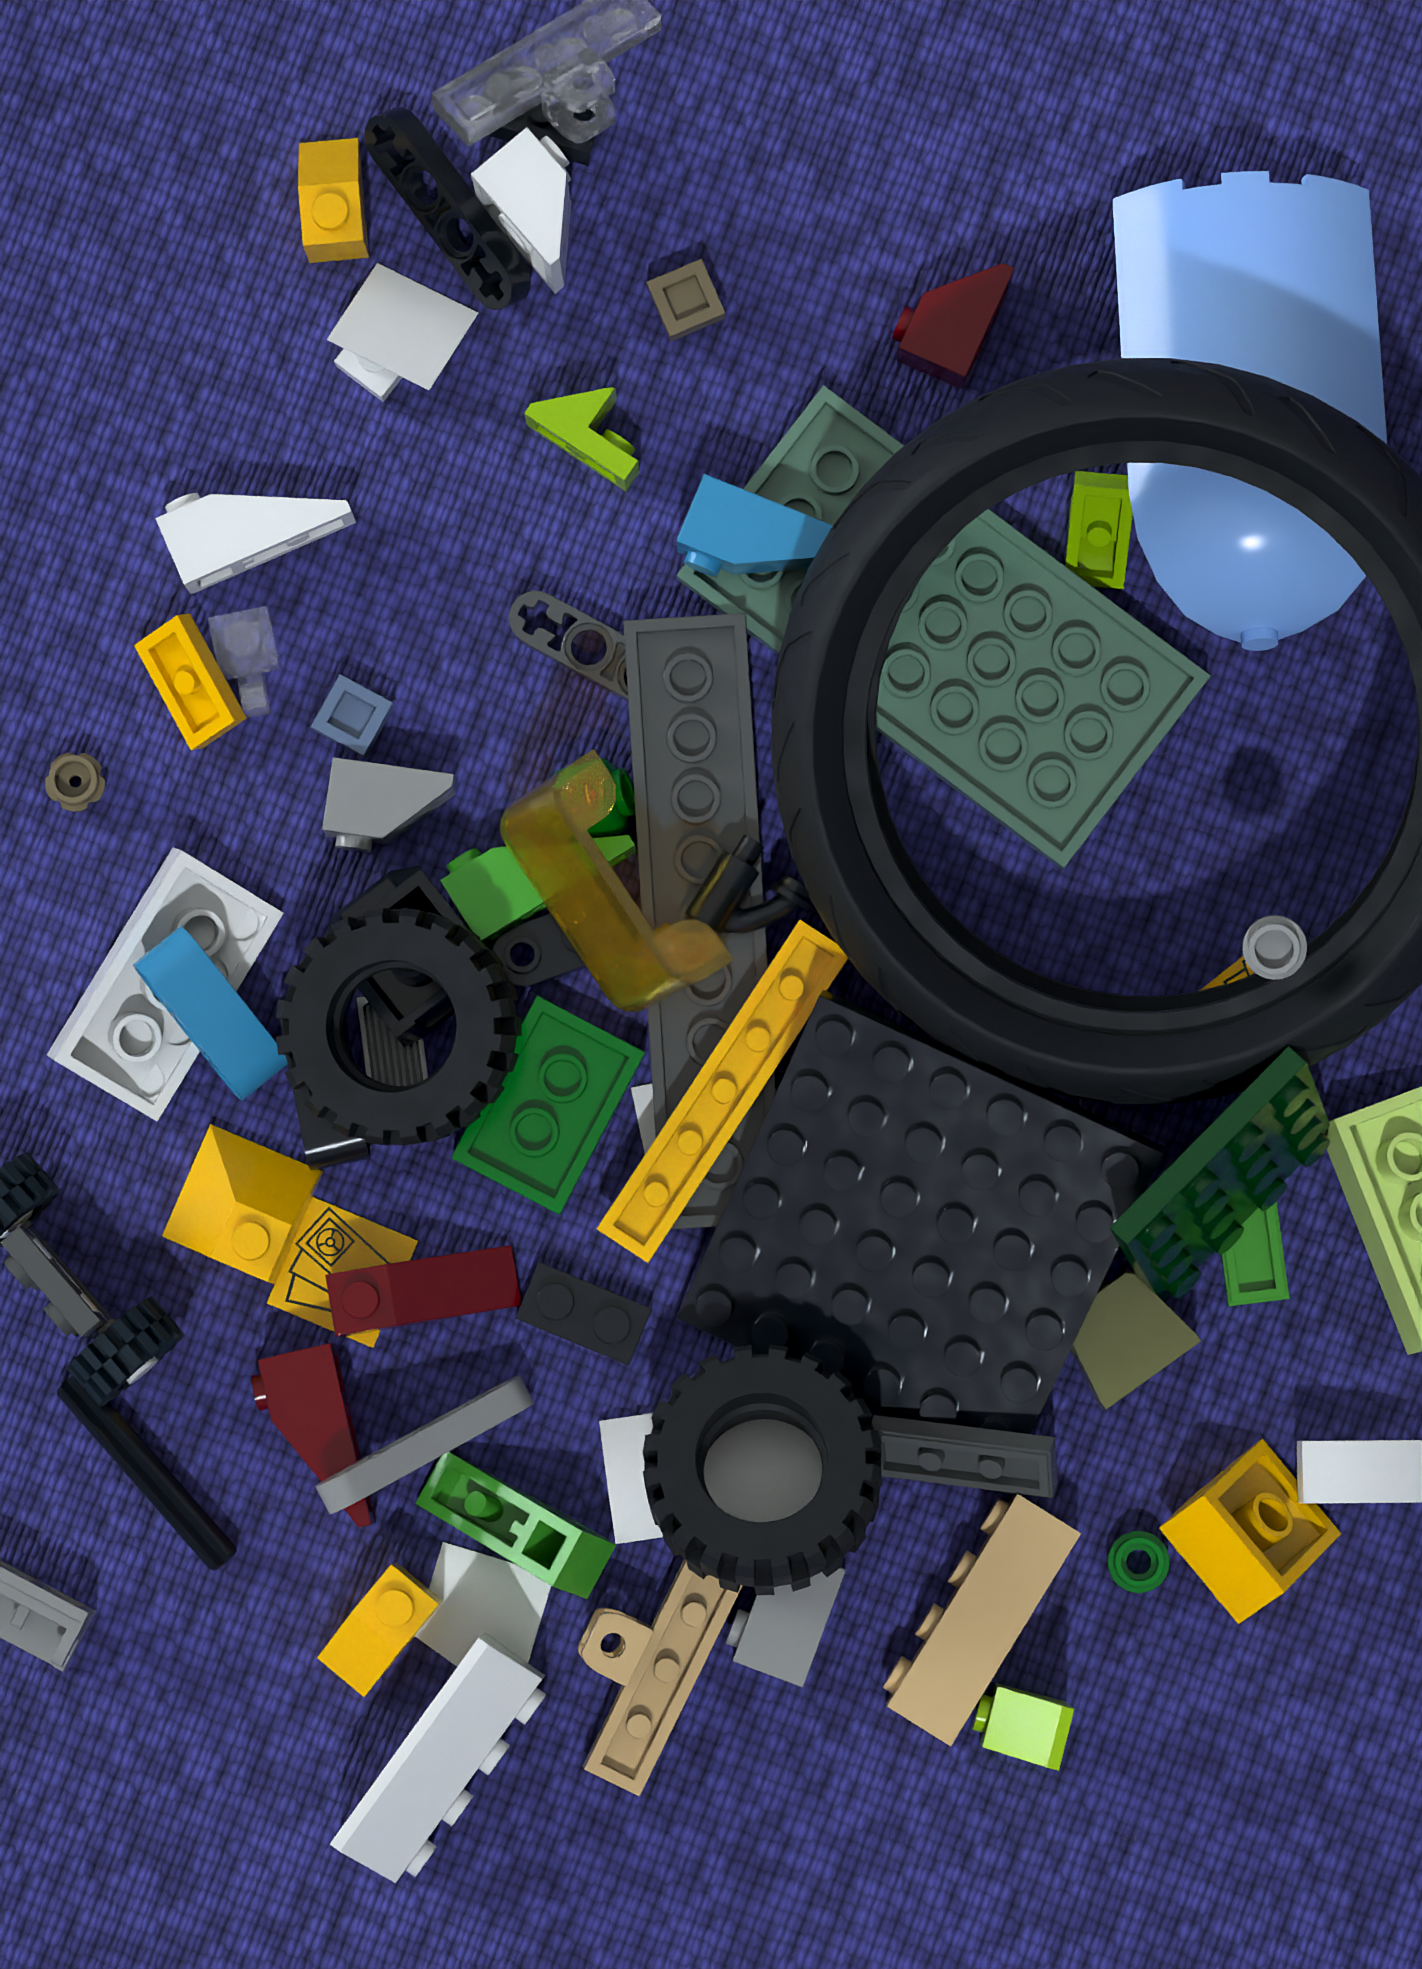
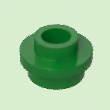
(1158, 1561)

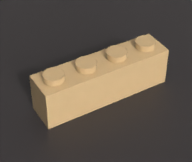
(982, 1617)

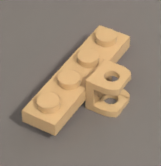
(655, 1671)

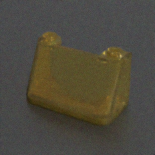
(588, 900)

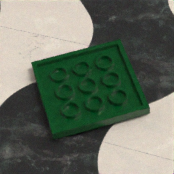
(1225, 1178)

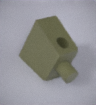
(1127, 1339)

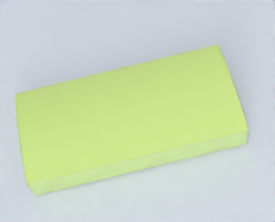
(1381, 1177)

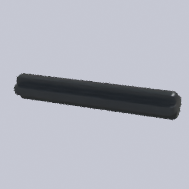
(149, 1475)

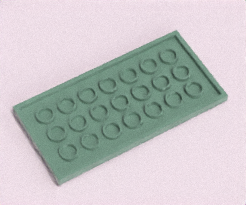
(1002, 660)

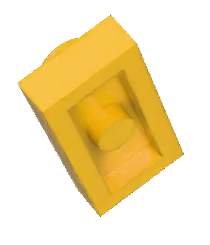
(190, 681)

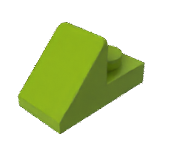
(572, 425)
(1099, 529)

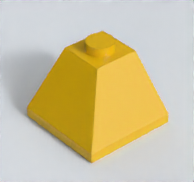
(242, 1204)

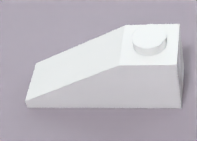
(233, 533)

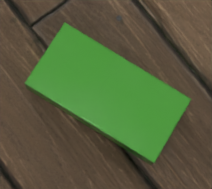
(1255, 1263)

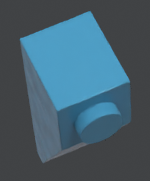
(746, 532)

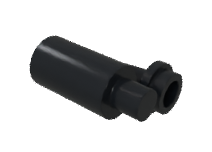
(728, 884)

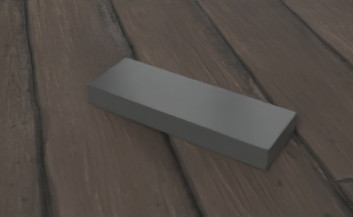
(967, 1456)

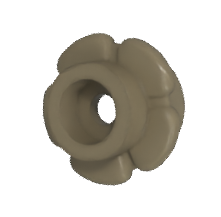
(59, 777)

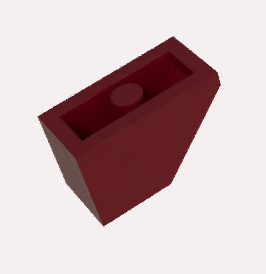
(952, 325)

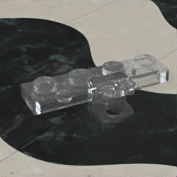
(552, 66)

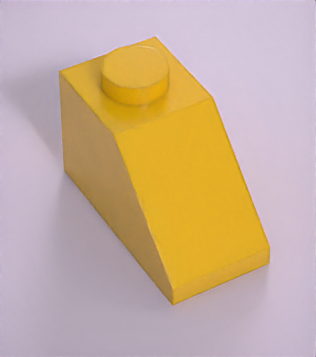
(332, 200)
(379, 1628)

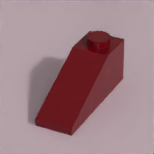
(422, 1290)
(313, 1413)

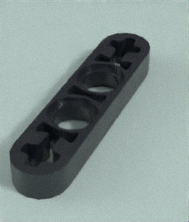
(442, 214)

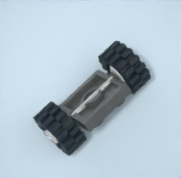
(121, 1347)

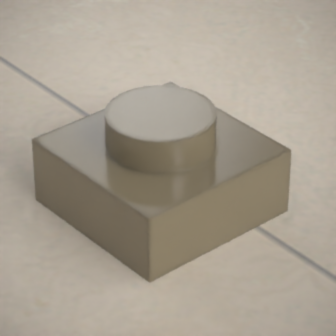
(685, 300)

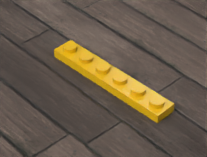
(723, 1092)

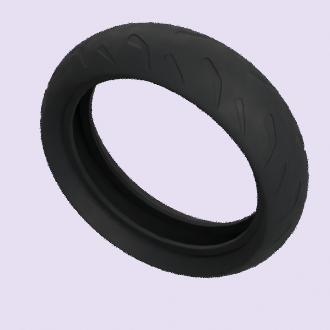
(829, 764)

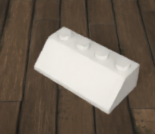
(439, 1759)

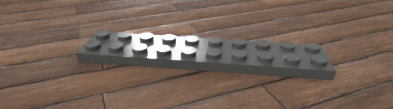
(690, 805)

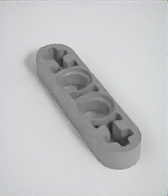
(424, 1444)

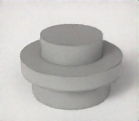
(1274, 947)

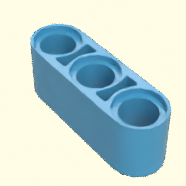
(211, 1013)

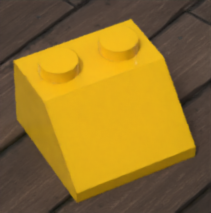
(1249, 1532)

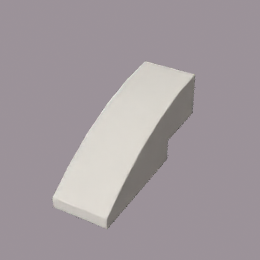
(1359, 1471)

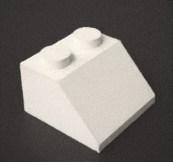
(530, 201)

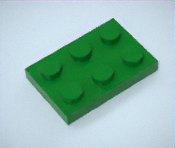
(551, 1106)

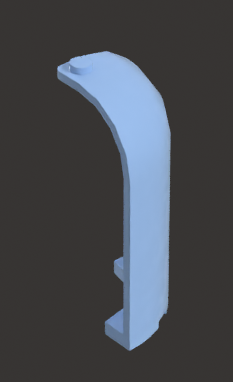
(1276, 289)

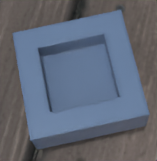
(352, 716)

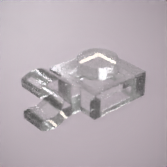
(244, 650)

